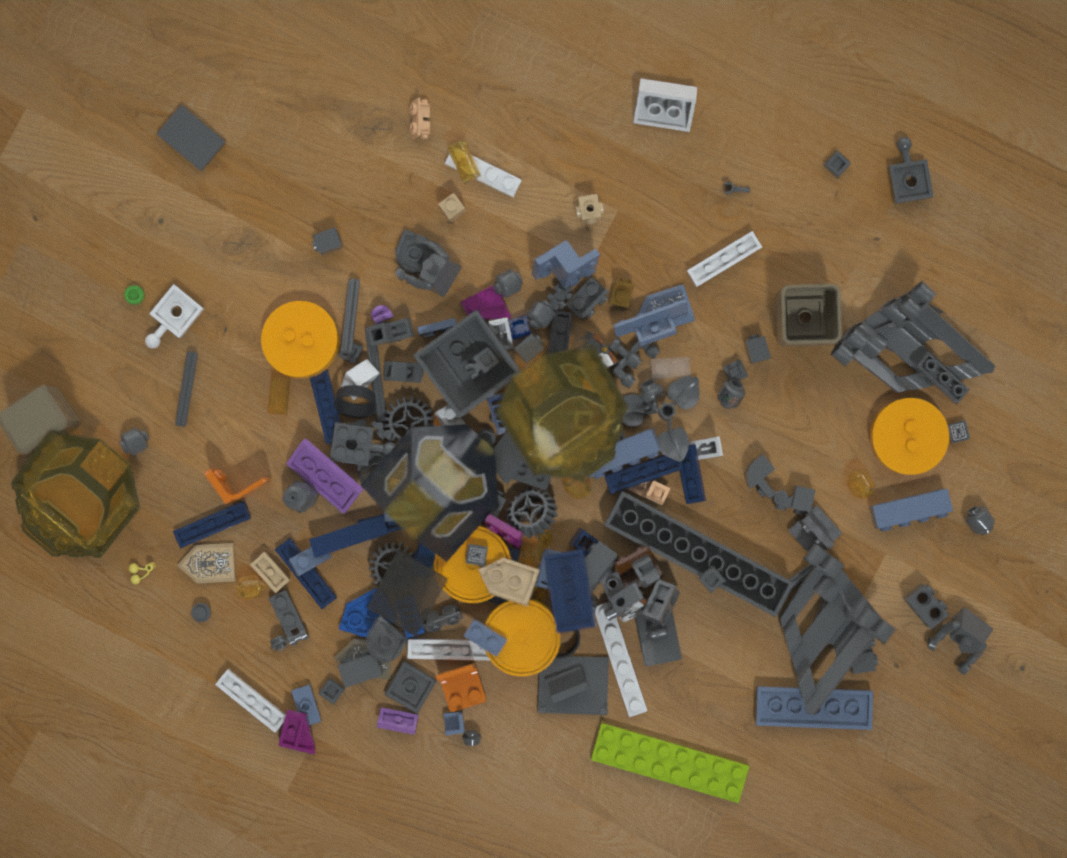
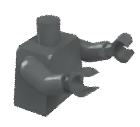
(437, 271)
(968, 633)

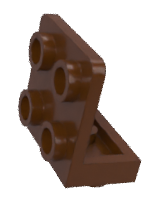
(626, 570)

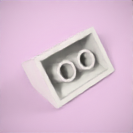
(665, 105)

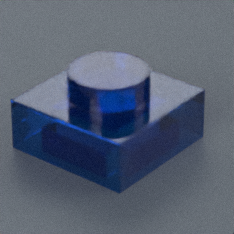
(519, 327)

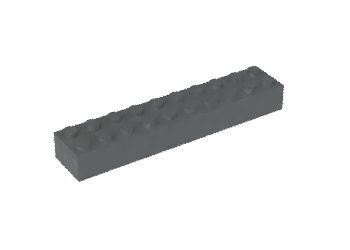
(698, 553)

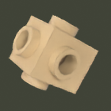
(591, 202)

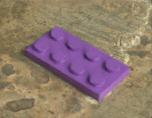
(324, 476)

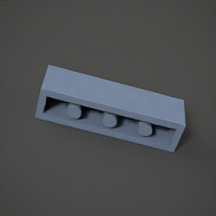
(631, 450)
(911, 508)

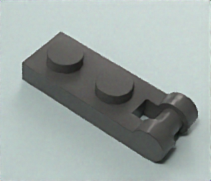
(288, 617)

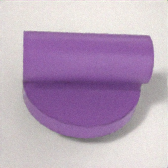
(381, 314)

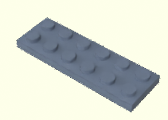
(840, 711)

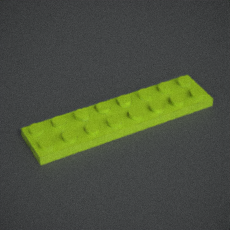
(670, 762)

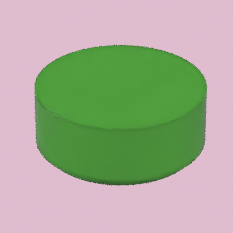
(134, 295)

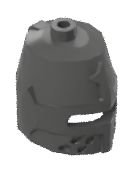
(300, 496)

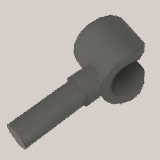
(735, 188)

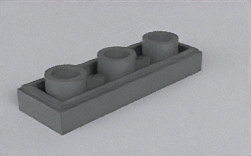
(933, 371)

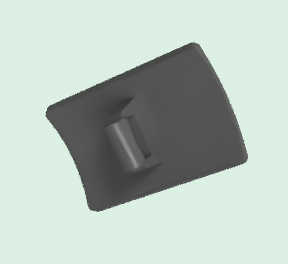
(658, 642)

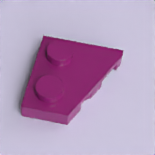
(488, 305)
(507, 532)
(297, 733)

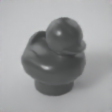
(649, 393)

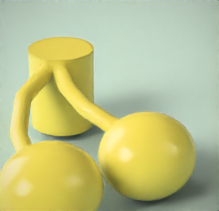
(133, 568)

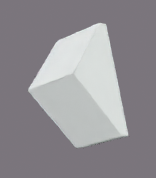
(502, 331)
(360, 375)
(708, 447)

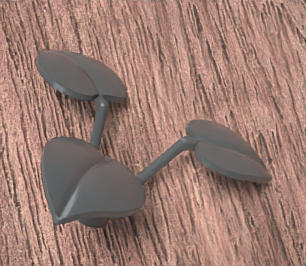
(684, 394)

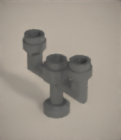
(631, 359)

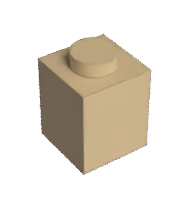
(452, 207)

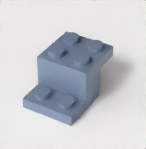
(565, 264)

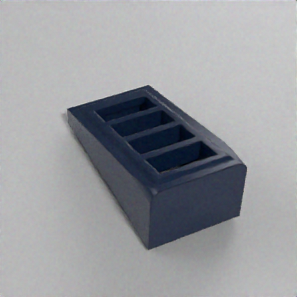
(491, 399)
(578, 536)

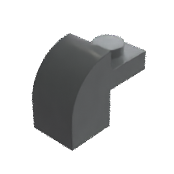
(390, 332)
(403, 372)
(755, 475)

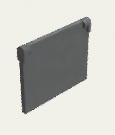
(587, 702)

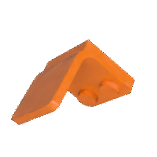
(217, 479)
(462, 687)

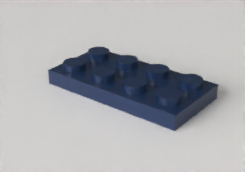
(570, 591)

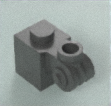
(800, 500)
(866, 661)

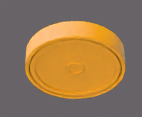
(300, 339)
(909, 436)
(464, 579)
(529, 635)

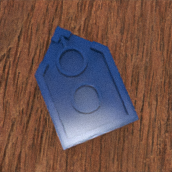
(357, 617)

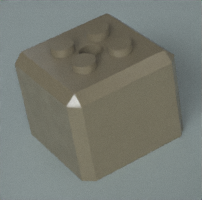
(822, 305)
(35, 415)

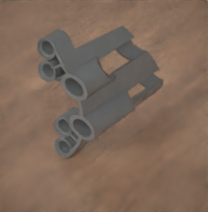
(904, 328)
(844, 622)

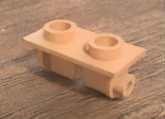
(420, 109)

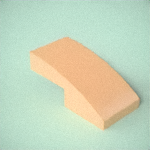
(652, 490)

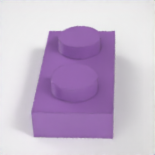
(397, 721)

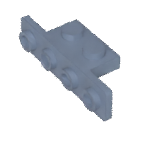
(654, 324)

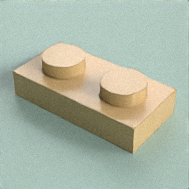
(270, 572)

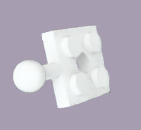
(163, 313)

